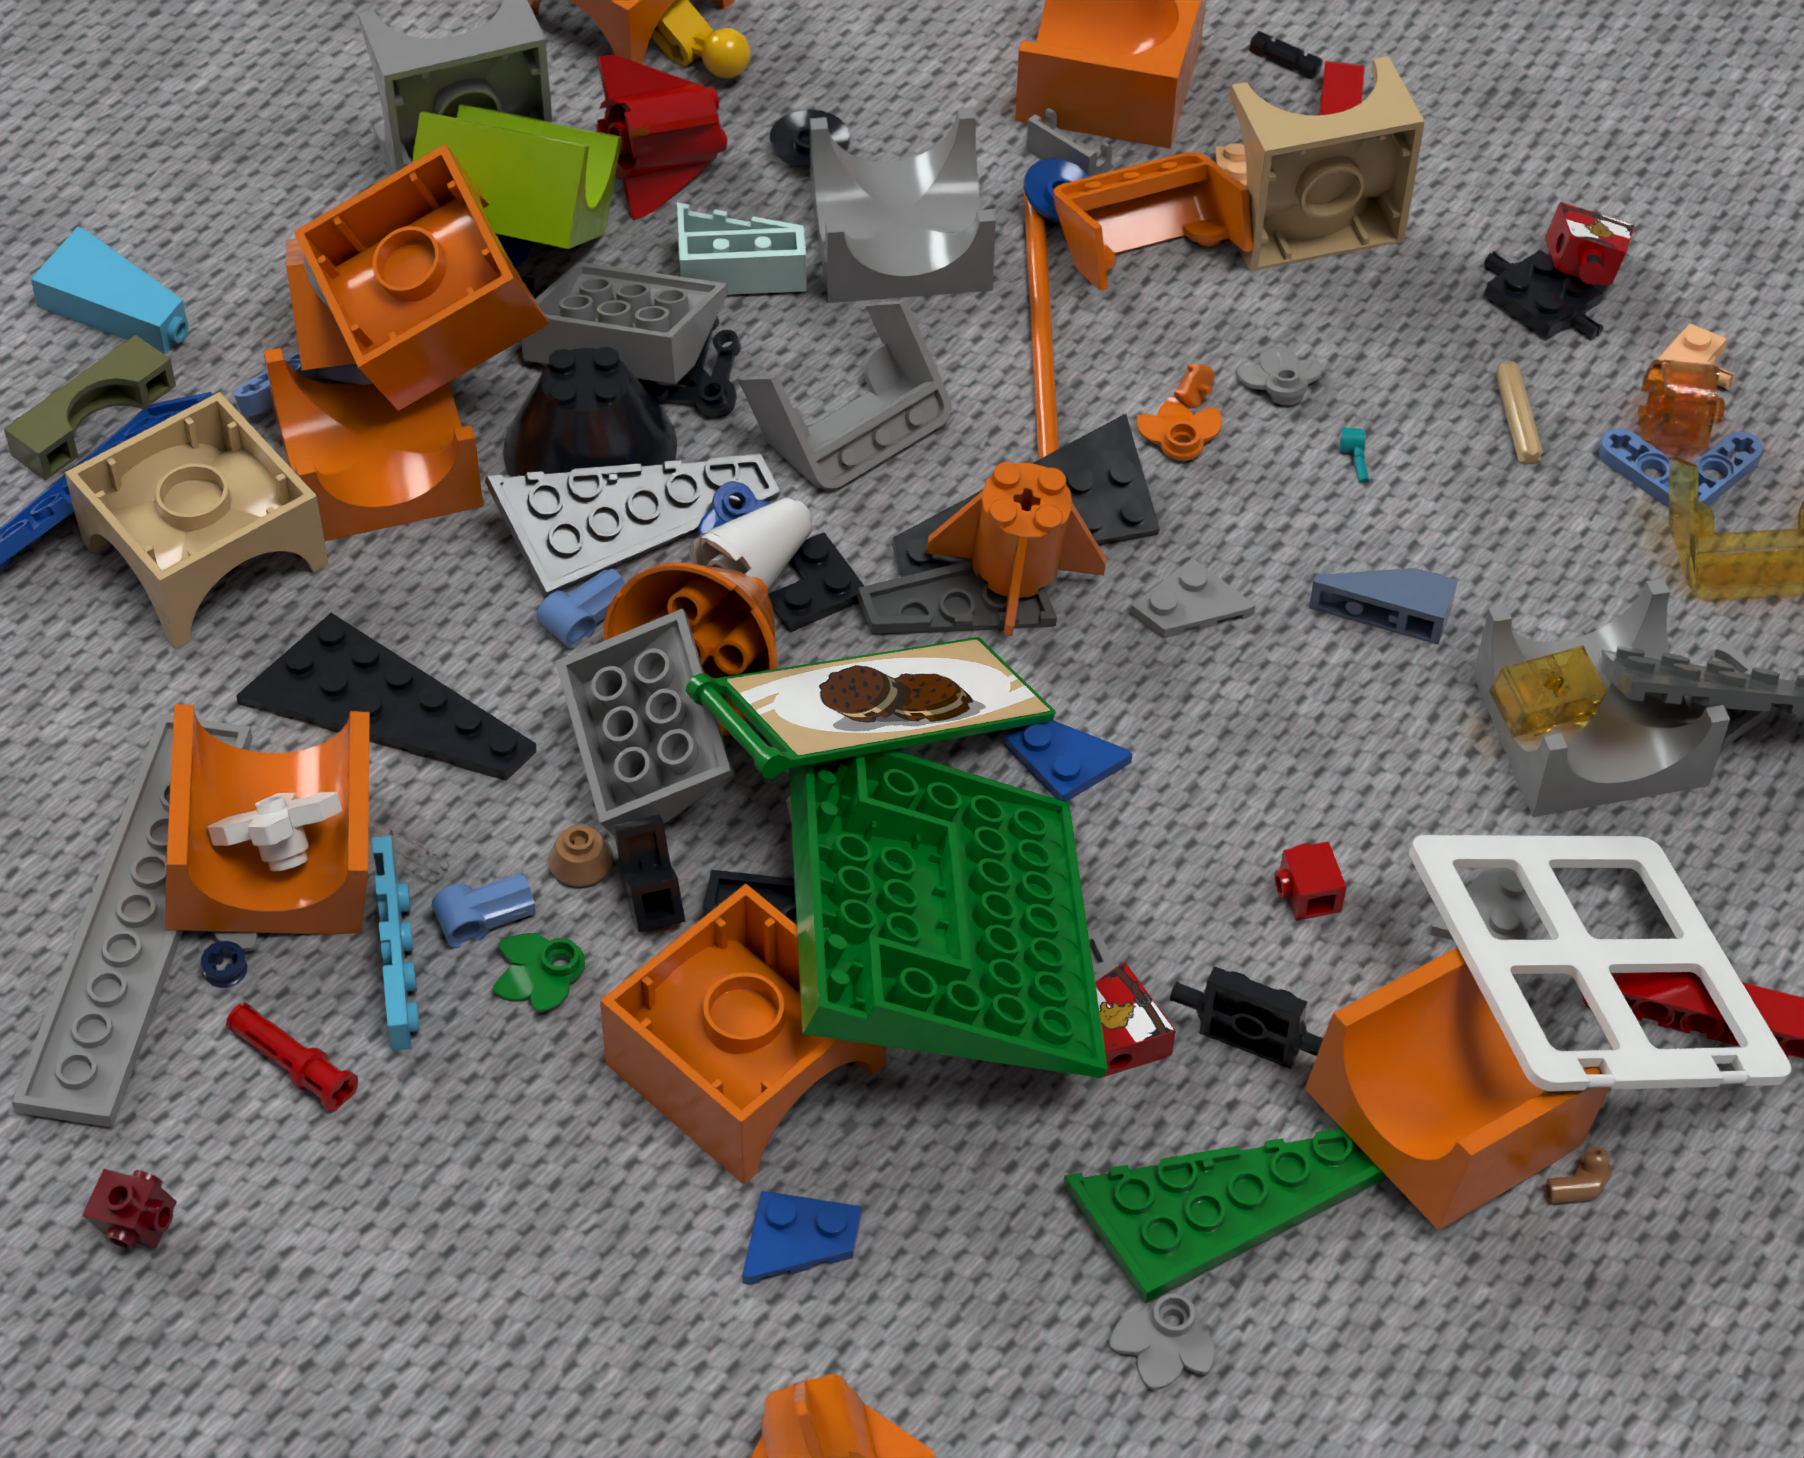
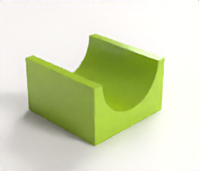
(536, 174)

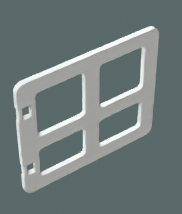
(1590, 961)

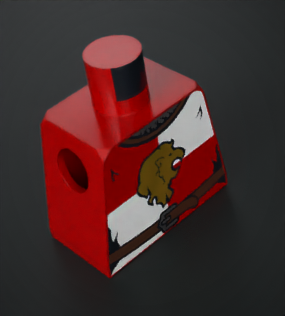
(1587, 243)
(1131, 1022)

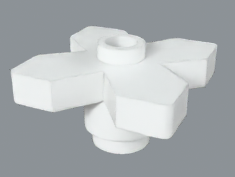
(277, 826)

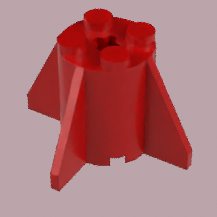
(665, 130)

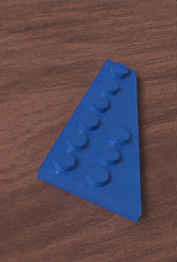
(56, 503)

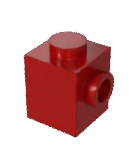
(1311, 881)

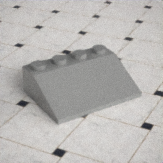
(645, 316)
(638, 728)

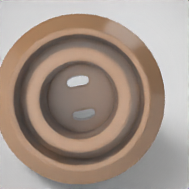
(580, 856)

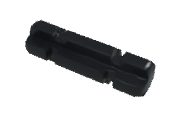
(1285, 55)

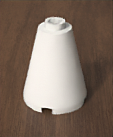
(756, 542)

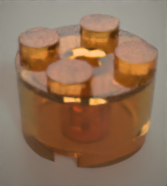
(1680, 404)

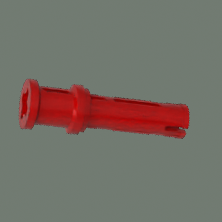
(306, 1066)

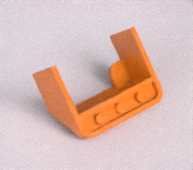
(1148, 206)

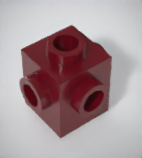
(130, 1208)

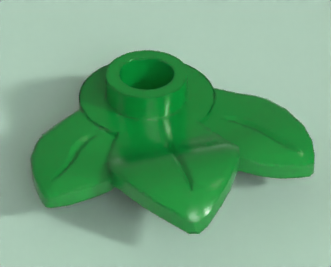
(533, 970)

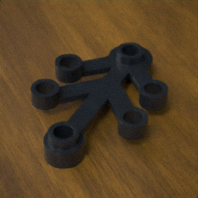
(706, 386)

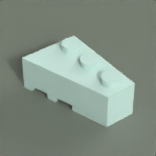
(744, 254)

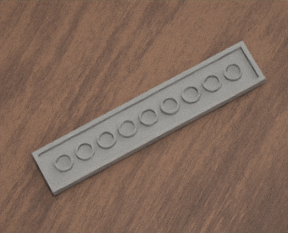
(116, 958)

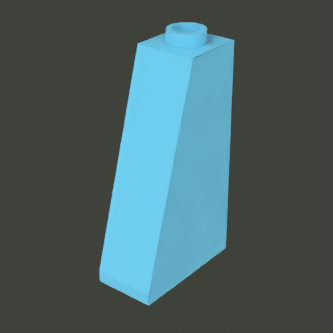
(108, 293)

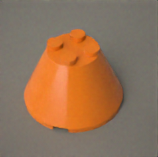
(725, 612)

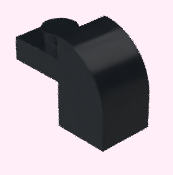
(647, 873)

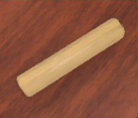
(1519, 413)

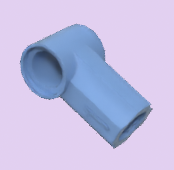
(577, 613)
(471, 912)

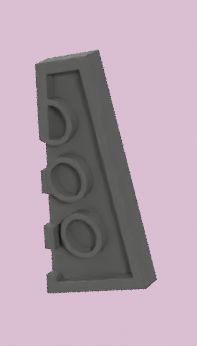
(947, 601)

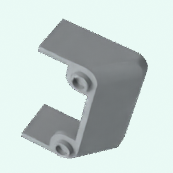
(900, 408)

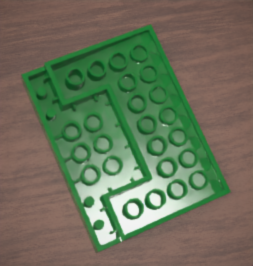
(941, 915)

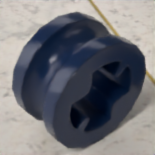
(215, 955)

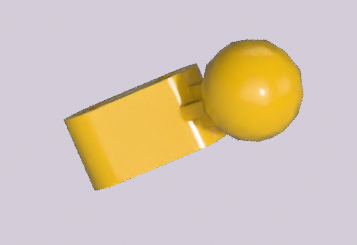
(687, 36)

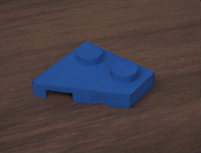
(1065, 757)
(799, 1233)

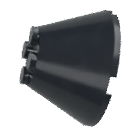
(587, 415)

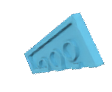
(395, 939)

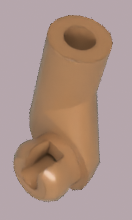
(1586, 1182)

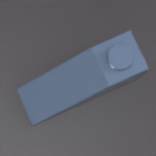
(1393, 600)

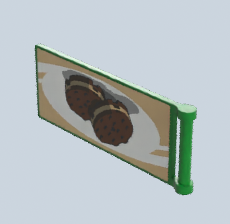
(870, 703)

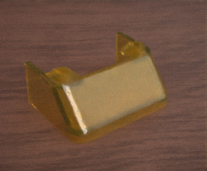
(1731, 561)

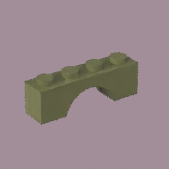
(127, 376)

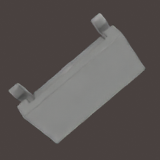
(1050, 142)

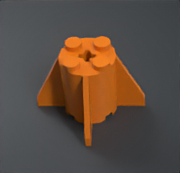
(1020, 534)
(830, 1421)

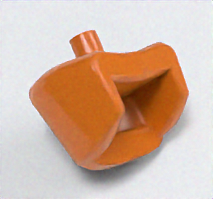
(1195, 385)

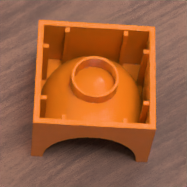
(1112, 67)

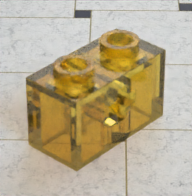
(1548, 692)

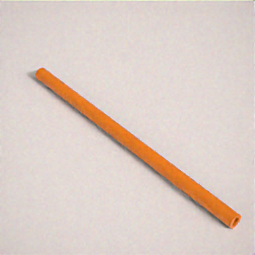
(1041, 331)

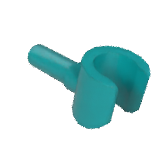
(1354, 443)

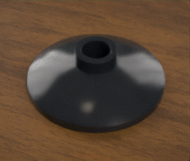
(792, 135)

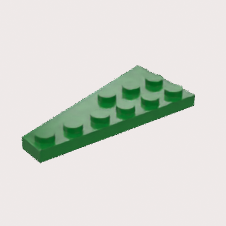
(1215, 1204)

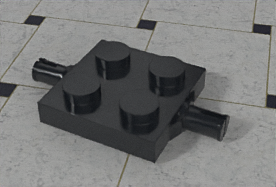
(1543, 295)
(1250, 1016)

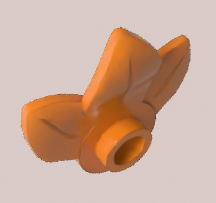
(1177, 425)

